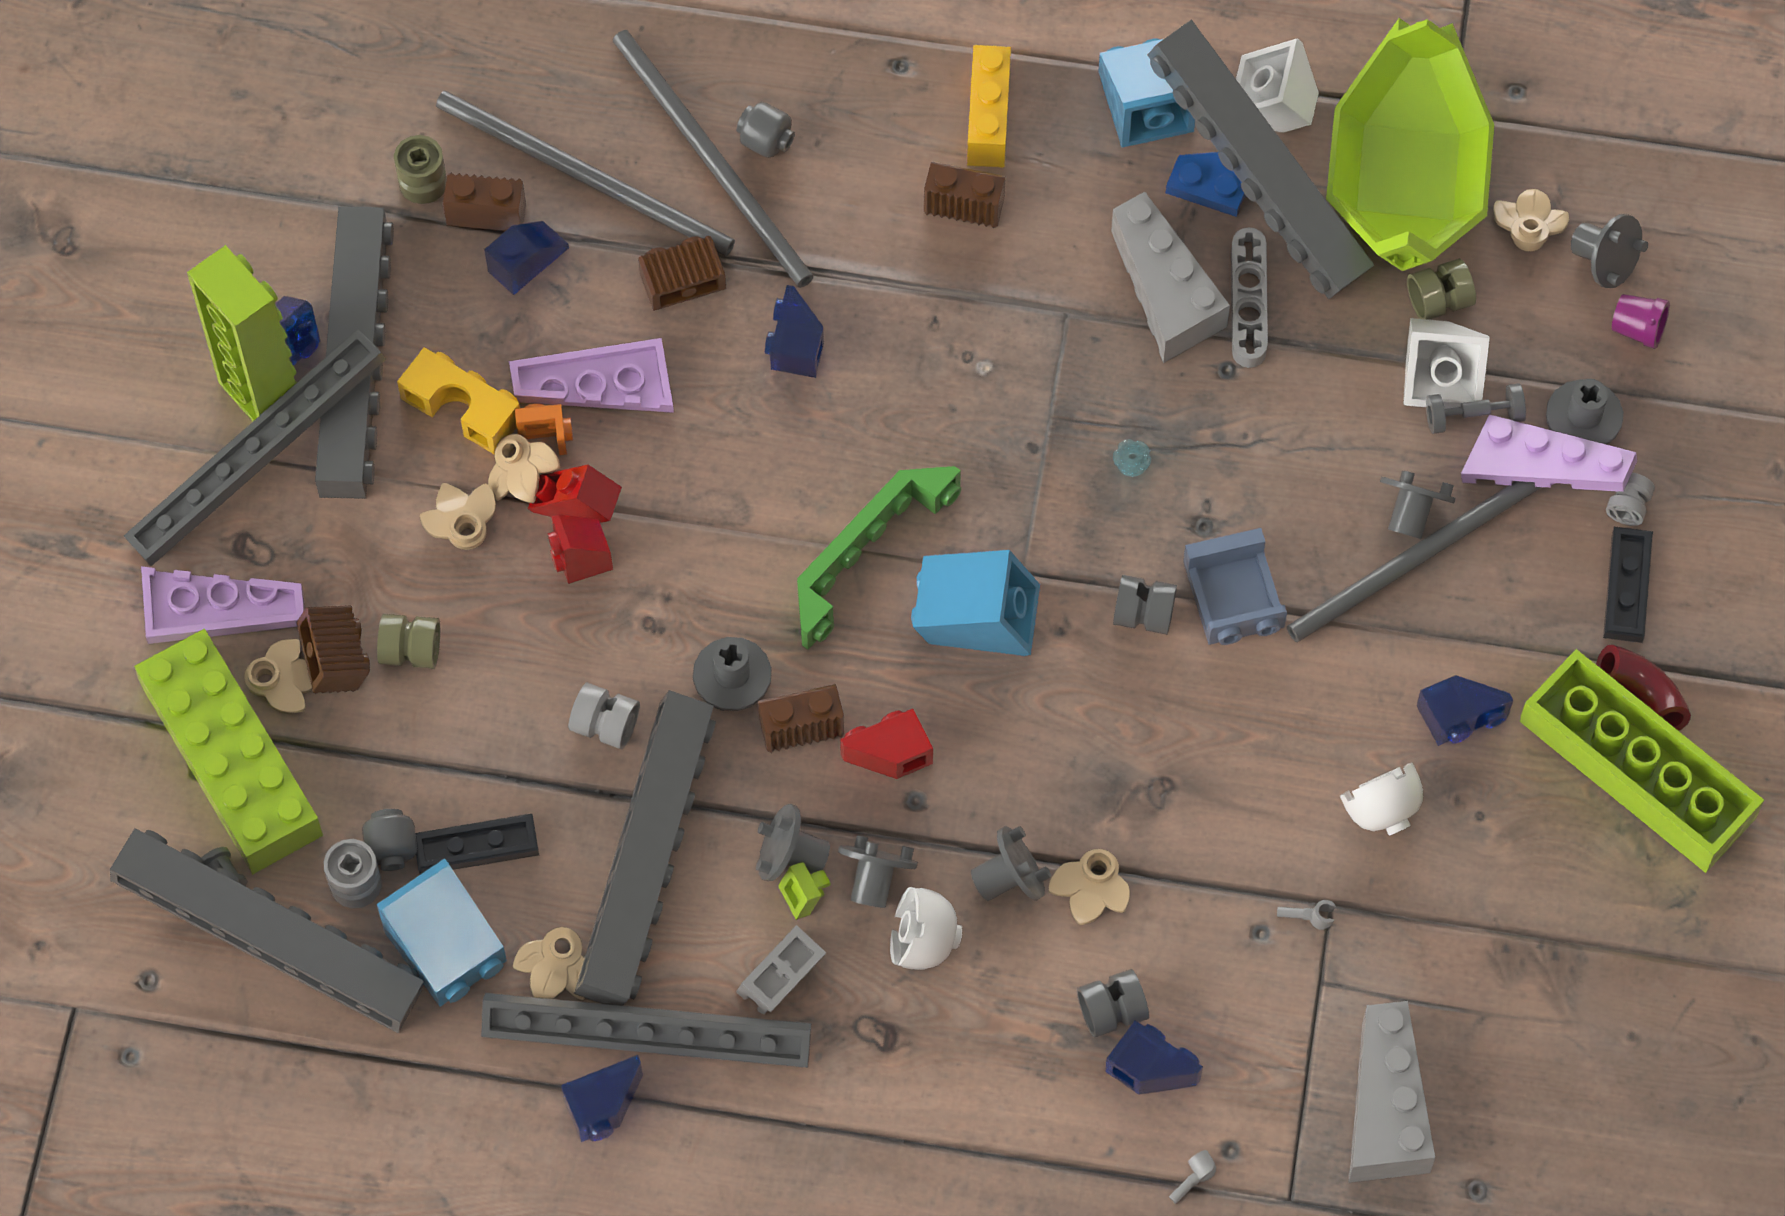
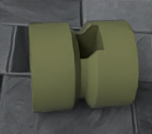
(420, 169)
(1447, 288)
(408, 640)

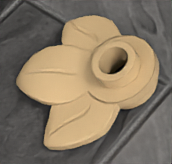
(1530, 219)
(522, 470)
(459, 512)
(288, 674)
(1091, 892)
(548, 968)

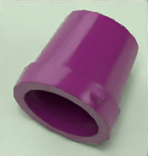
(1641, 319)

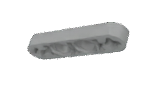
(1249, 297)

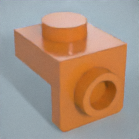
(544, 421)

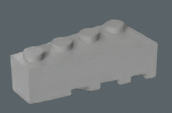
(1168, 280)
(1390, 1105)

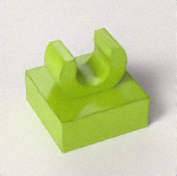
(803, 889)

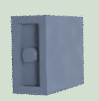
(1234, 587)

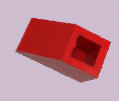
(576, 493)
(579, 547)
(889, 747)

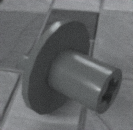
(1611, 249)
(1585, 411)
(1414, 504)
(732, 674)
(788, 845)
(1010, 868)
(875, 870)

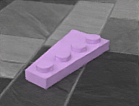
(602, 377)
(1529, 453)
(186, 603)

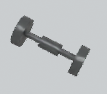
(1437, 414)

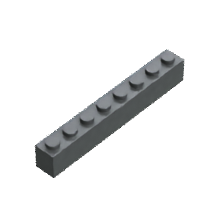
(1259, 160)
(355, 304)
(645, 849)
(267, 929)

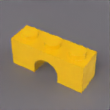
(988, 106)
(437, 380)

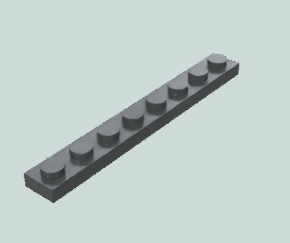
(254, 447)
(646, 1030)

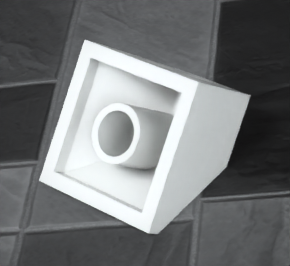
(1280, 84)
(1444, 362)

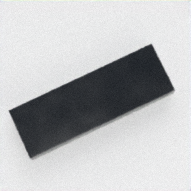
(1628, 584)
(478, 843)

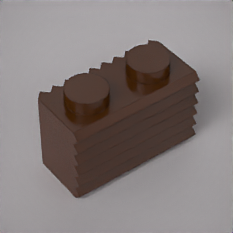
(964, 194)
(483, 202)
(681, 272)
(333, 648)
(801, 718)

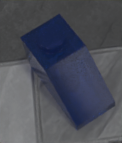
(523, 253)
(602, 1098)

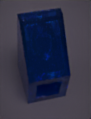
(299, 326)
(797, 338)
(1461, 706)
(1150, 1063)

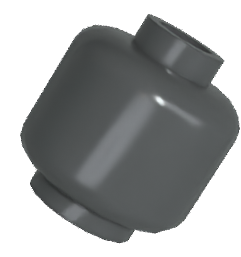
(765, 129)
(390, 838)

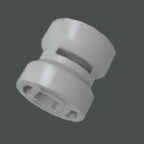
(1629, 506)

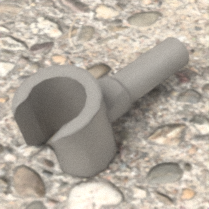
(1310, 914)
(1203, 1168)

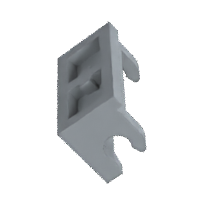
(781, 970)

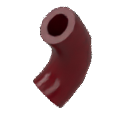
(1646, 683)

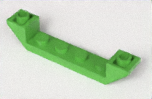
(927, 485)

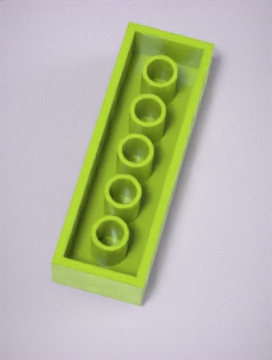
(242, 331)
(228, 751)
(1641, 760)

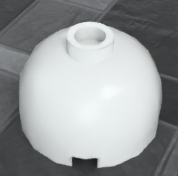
(1386, 800)
(925, 931)

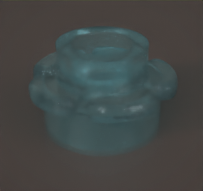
(1129, 466)

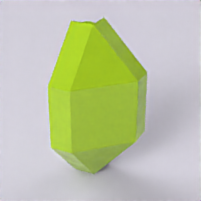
(1412, 146)

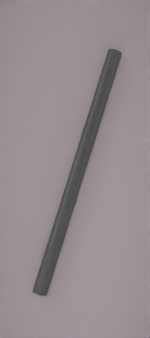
(713, 159)
(582, 171)
(1410, 559)

